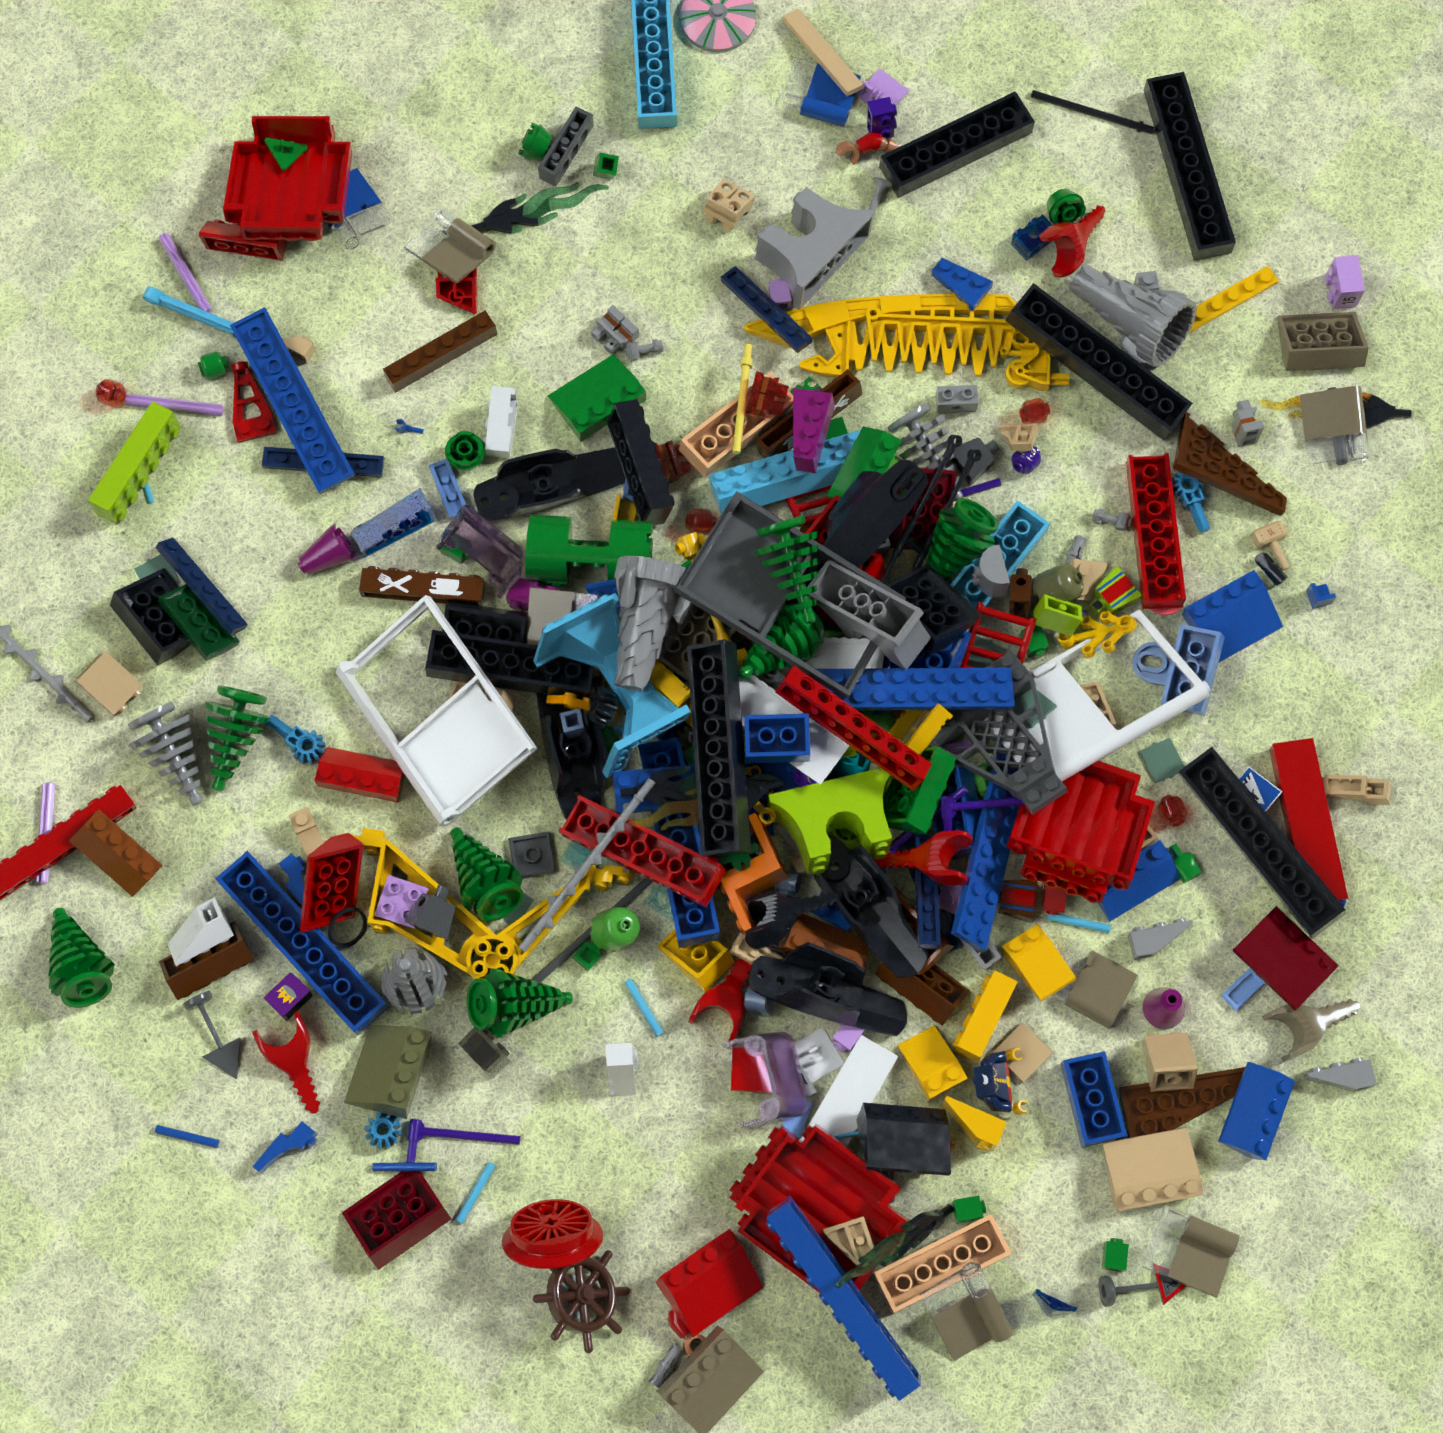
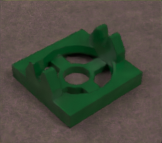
(736, 860)

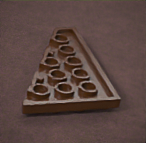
(1205, 458)

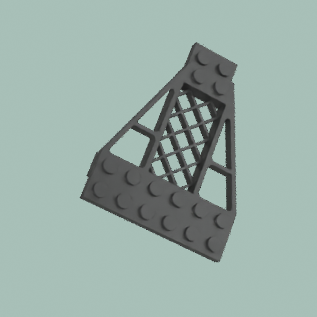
(1034, 781)

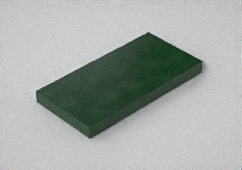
(197, 622)

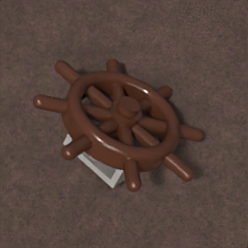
(572, 1296)

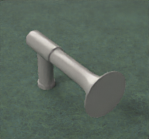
(881, 186)

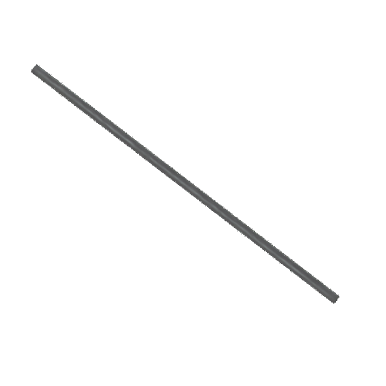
(586, 935)

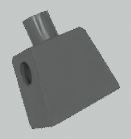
(979, 467)
(433, 913)

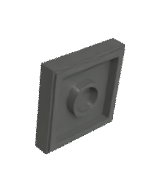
(532, 854)

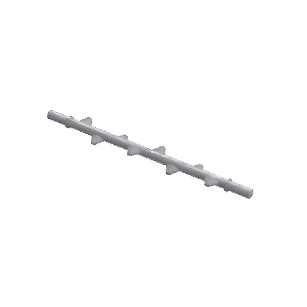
(40, 673)
(579, 871)

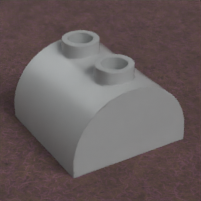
(991, 573)

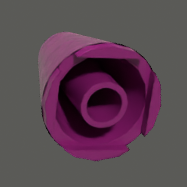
(326, 552)
(1163, 1008)

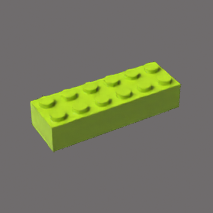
(135, 463)

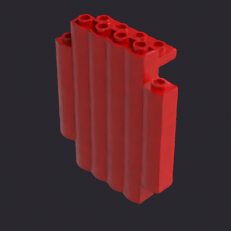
(293, 201)
(1086, 834)
(827, 1186)

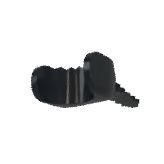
(780, 915)

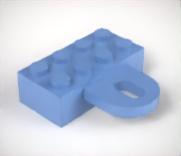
(1200, 651)

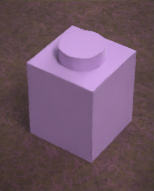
(780, 293)
(846, 1038)

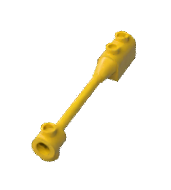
(689, 547)

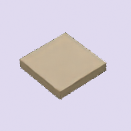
(1032, 1051)

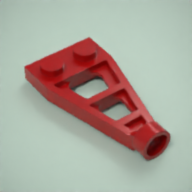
(253, 427)

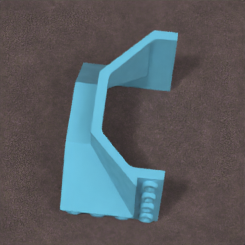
(591, 638)

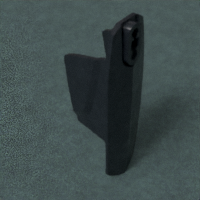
(547, 481)
(871, 512)
(574, 762)
(872, 908)
(828, 988)

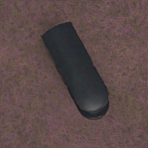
(1271, 569)

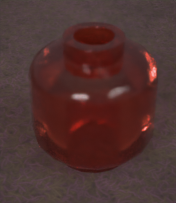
(110, 393)
(1034, 411)
(700, 521)
(1172, 810)

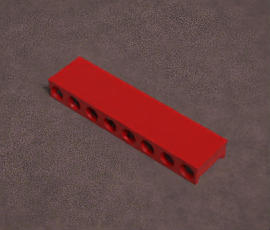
(1155, 532)
(1307, 810)
(645, 852)

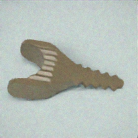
(1310, 1023)

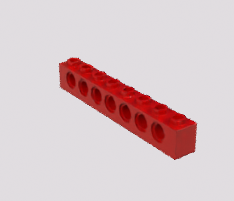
(853, 728)

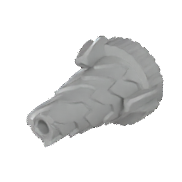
(1150, 321)
(645, 614)

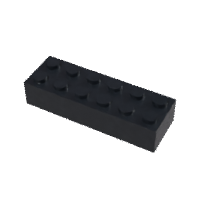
(640, 462)

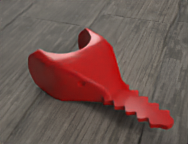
(1071, 241)
(933, 857)
(727, 997)
(293, 1061)

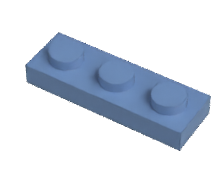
(447, 487)

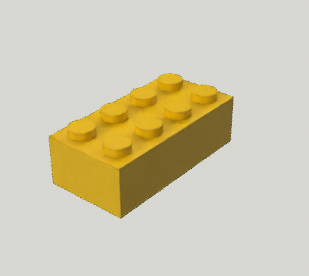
(987, 1012)

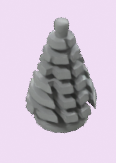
(918, 433)
(166, 743)
(413, 980)

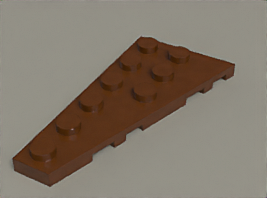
(1166, 1110)

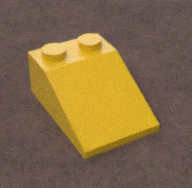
(699, 962)
(1038, 962)
(932, 1063)
(977, 1125)

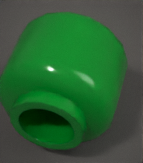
(213, 365)

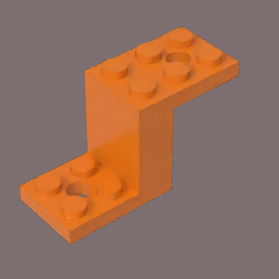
(763, 873)

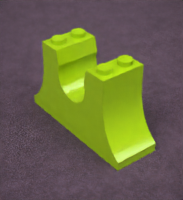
(844, 803)

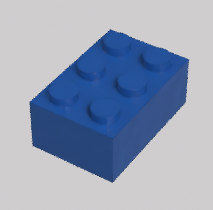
(777, 738)

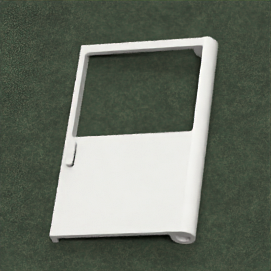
(1077, 728)
(461, 745)

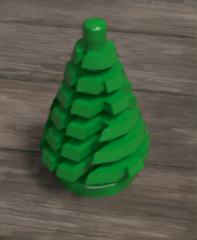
(960, 537)
(793, 568)
(791, 635)
(233, 724)
(485, 878)
(77, 965)
(510, 1001)

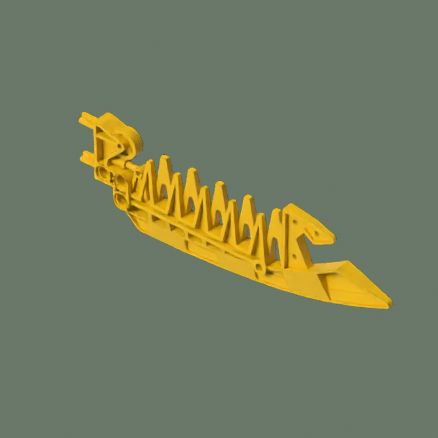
(908, 315)

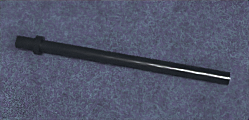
(1139, 126)

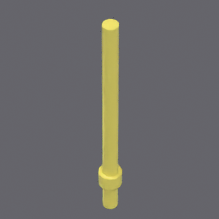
(746, 365)

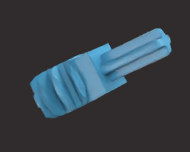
(1191, 498)
(297, 739)
(383, 1120)

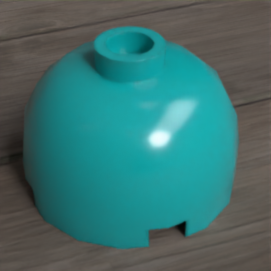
(851, 765)

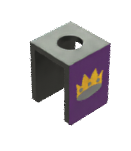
(288, 996)

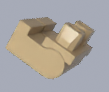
(728, 205)

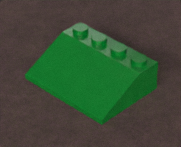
(591, 396)
(914, 810)

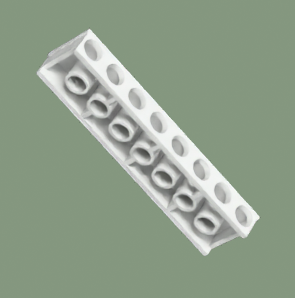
(855, 1083)

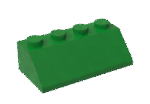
(870, 452)

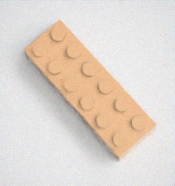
(712, 441)
(917, 1272)

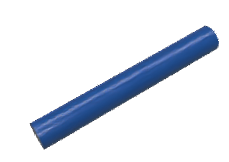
(187, 1136)
(419, 1166)

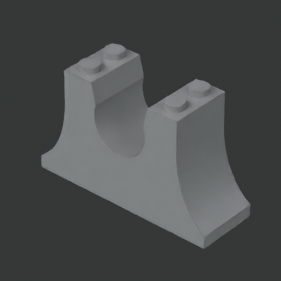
(811, 260)
(870, 612)

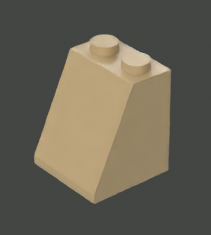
(108, 683)
(1169, 1061)

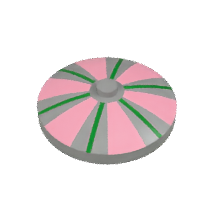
(718, 23)

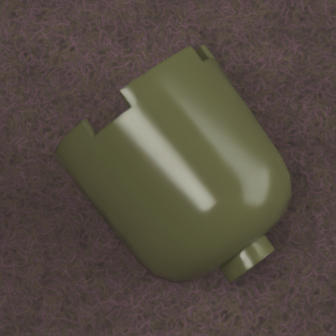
(1059, 582)

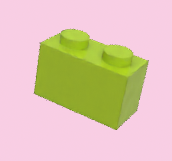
(1058, 615)

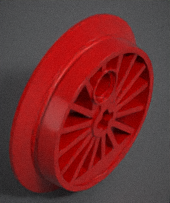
(552, 1234)

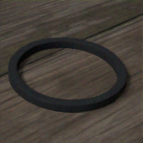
(330, 928)

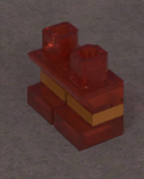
(762, 396)
(671, 467)

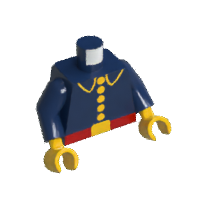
(993, 1082)

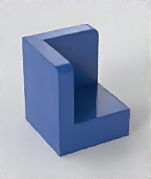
(1319, 595)

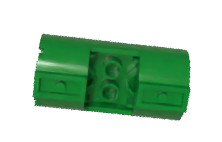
(553, 550)

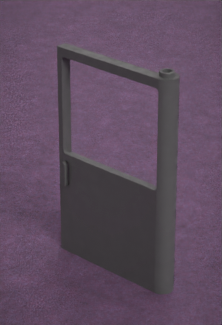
(736, 586)

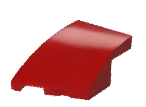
(460, 294)
(749, 1073)

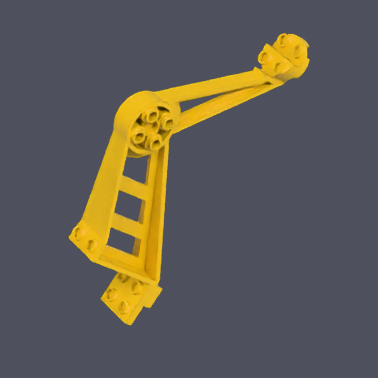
(377, 845)

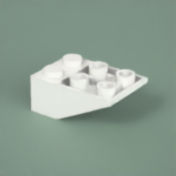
(200, 932)

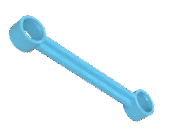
(158, 298)

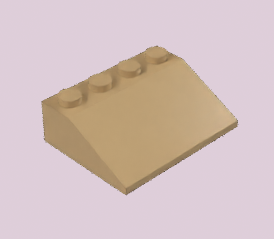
(1152, 1169)

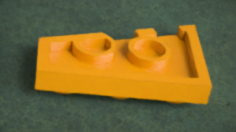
(569, 701)

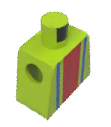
(1115, 593)

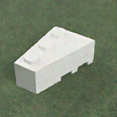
(501, 422)
(621, 1062)

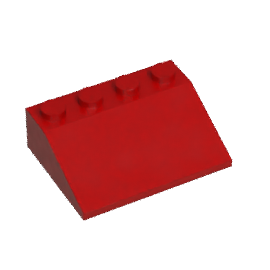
(331, 881)
(710, 1282)

